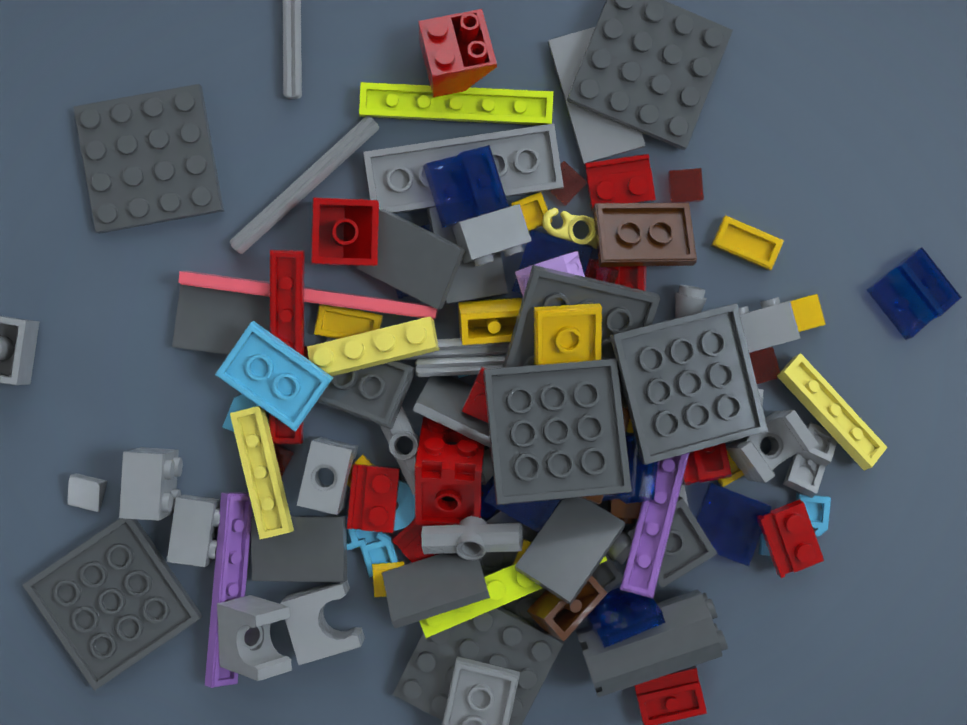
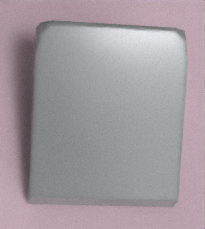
(86, 492)

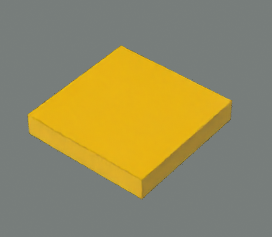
(567, 333)

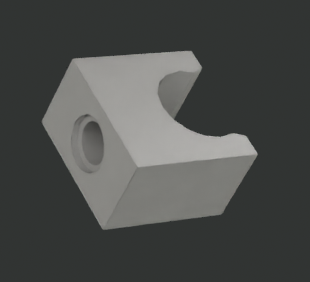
(787, 438)
(338, 458)
(308, 629)
(246, 637)

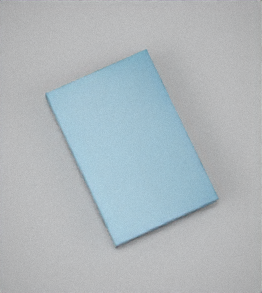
(274, 375)

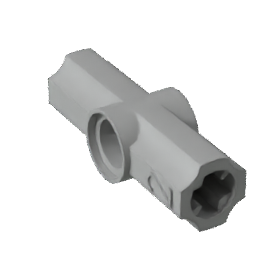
(407, 462)
(472, 538)

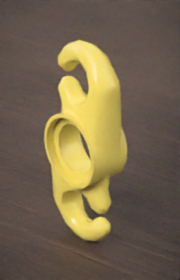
(566, 231)

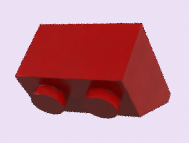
(344, 232)

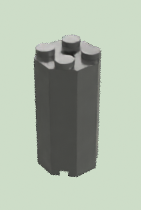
(680, 643)

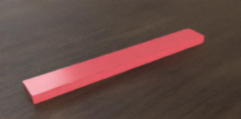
(310, 295)

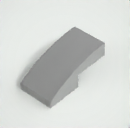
(808, 467)

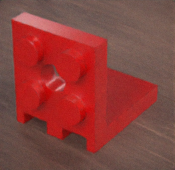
(444, 472)

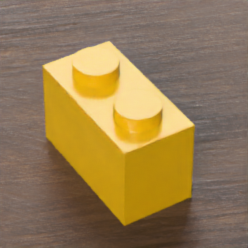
(487, 320)

